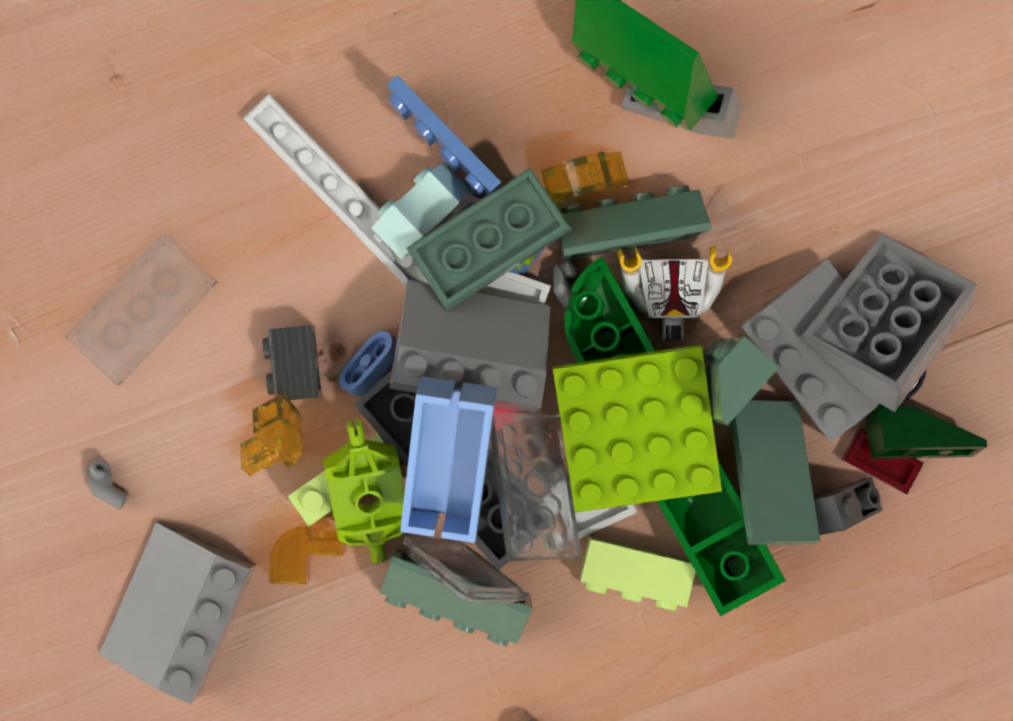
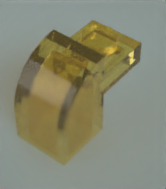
(585, 177)
(276, 438)
(292, 553)

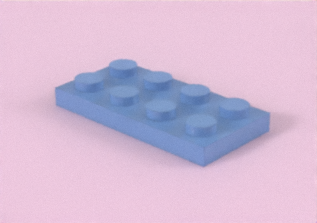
(433, 130)

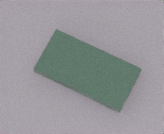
(489, 239)
(774, 474)

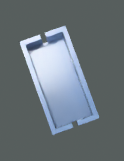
(448, 458)

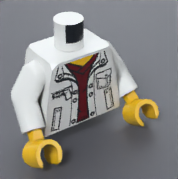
(673, 288)

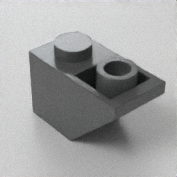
(846, 505)

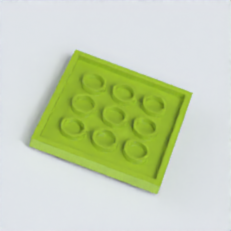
(637, 428)

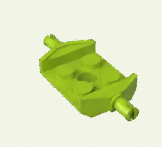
(360, 470)

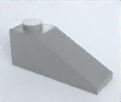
(718, 120)

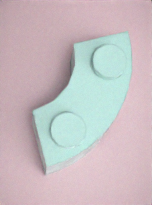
(421, 209)

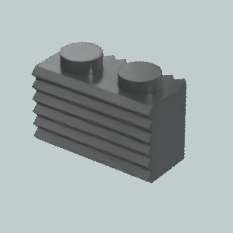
(293, 362)

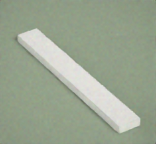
(327, 181)

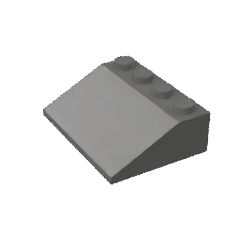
(890, 320)
(778, 333)
(476, 342)
(176, 612)

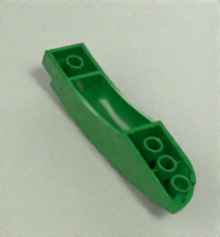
(707, 525)

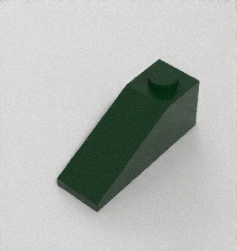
(917, 434)

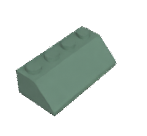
(634, 223)
(734, 375)
(412, 585)

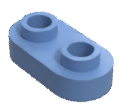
(368, 364)

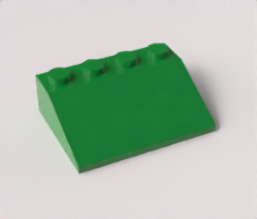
(643, 59)

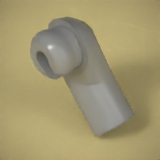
(561, 281)
(102, 486)

